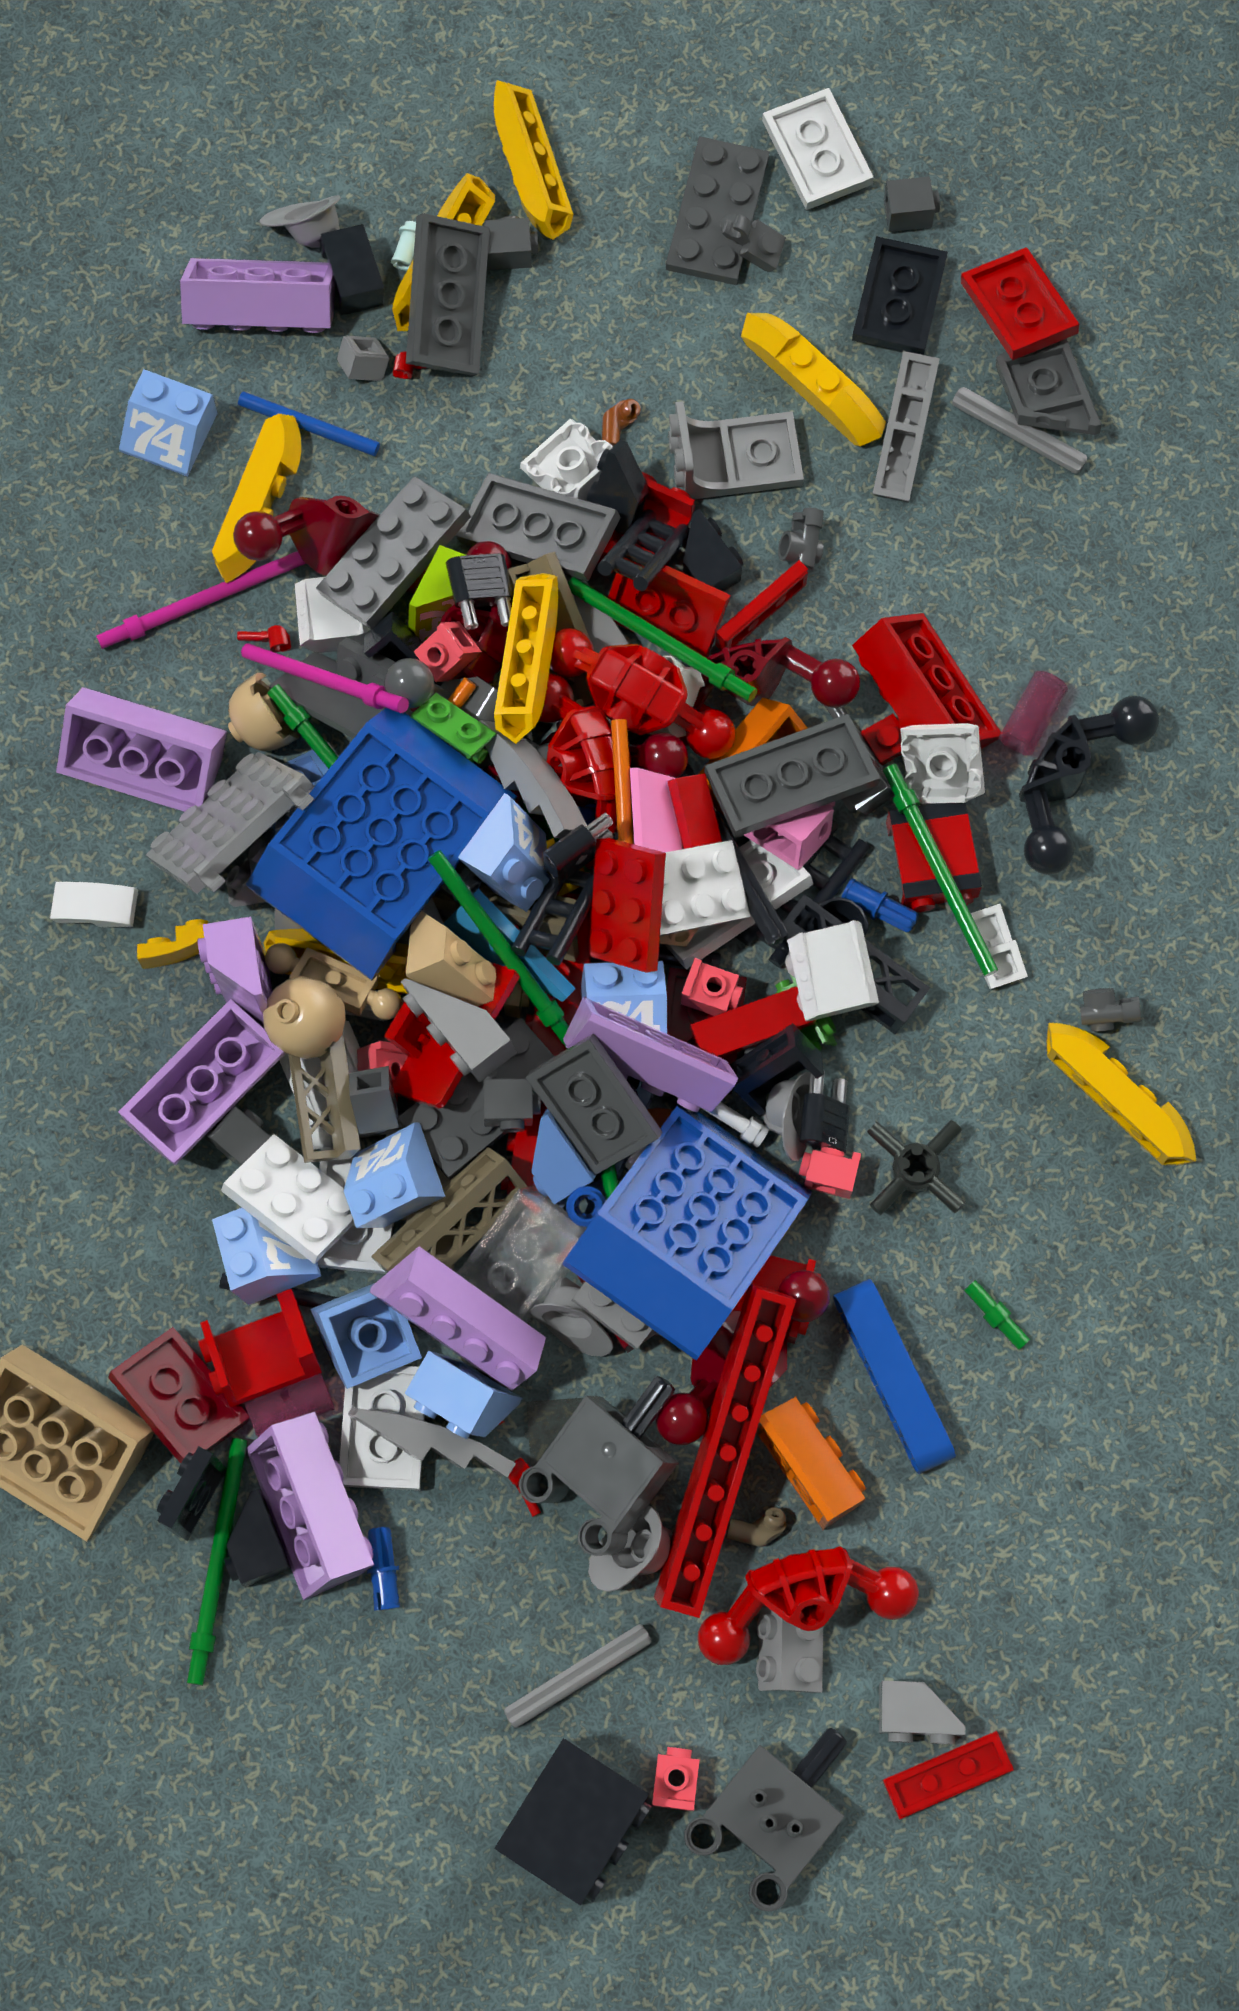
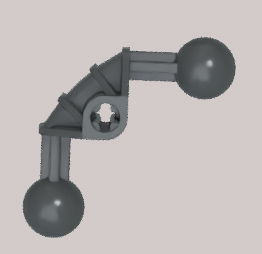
(415, 682)

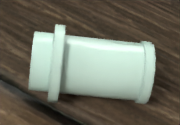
(405, 249)

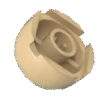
(257, 717)
(304, 1017)

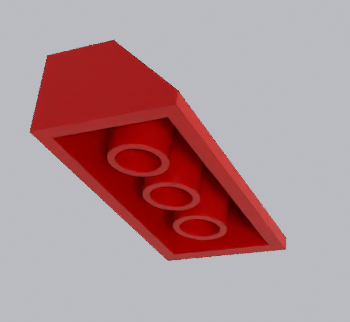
(921, 676)

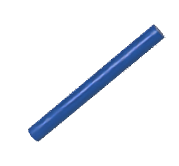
(310, 424)

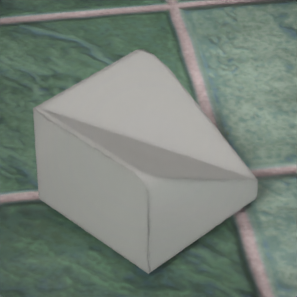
(362, 358)

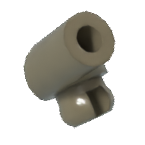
(761, 1531)

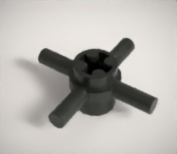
(927, 1156)

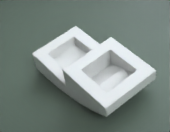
(94, 903)
(1002, 948)

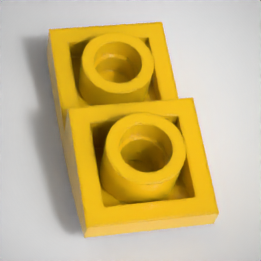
(163, 951)

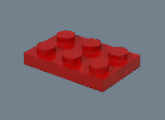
(1019, 303)
(676, 606)
(627, 904)

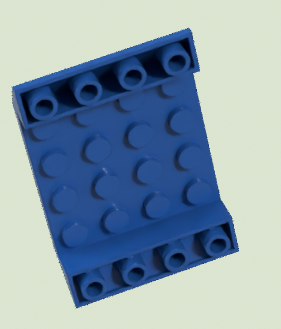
(359, 853)
(687, 1230)

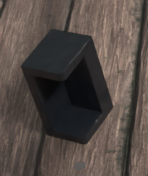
(353, 269)
(392, 639)
(773, 1062)

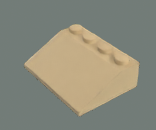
(64, 1442)

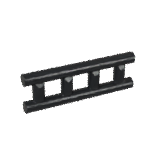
(652, 562)
(828, 887)
(548, 904)

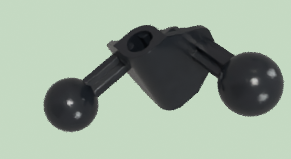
(1062, 768)

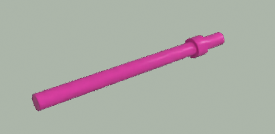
(136, 627)
(371, 694)

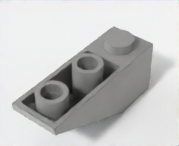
(468, 1030)

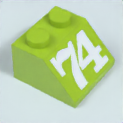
(432, 595)

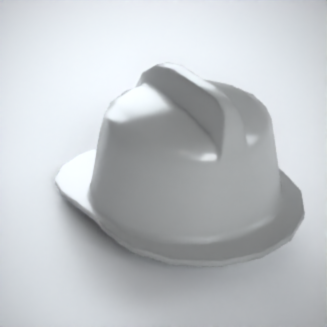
(306, 220)
(785, 1113)
(571, 1322)
(644, 1554)

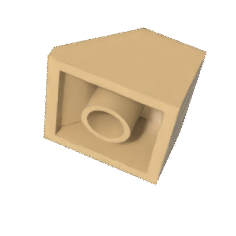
(448, 963)

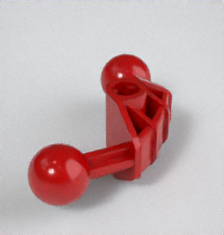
(642, 689)
(581, 747)
(804, 1593)

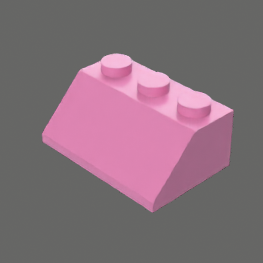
(653, 811)

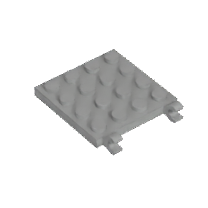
(229, 821)

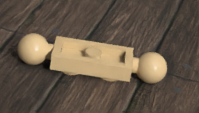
(344, 979)

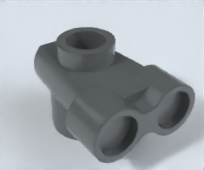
(802, 540)
(1102, 1010)

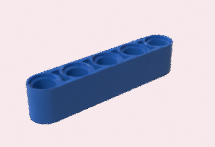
(895, 1375)

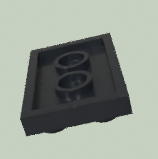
(899, 296)
(186, 1504)

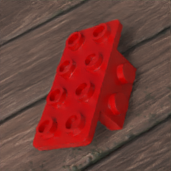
(429, 1072)

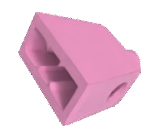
(796, 837)

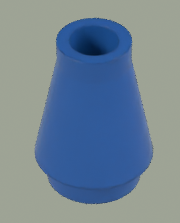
(573, 1209)

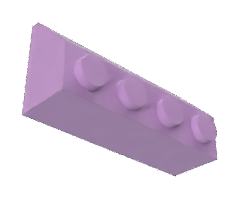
(258, 294)
(139, 750)
(237, 964)
(654, 1057)
(201, 1082)
(462, 1318)
(310, 1504)

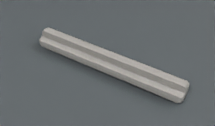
(1026, 435)
(577, 1675)

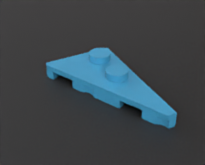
(541, 969)

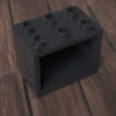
(574, 1823)

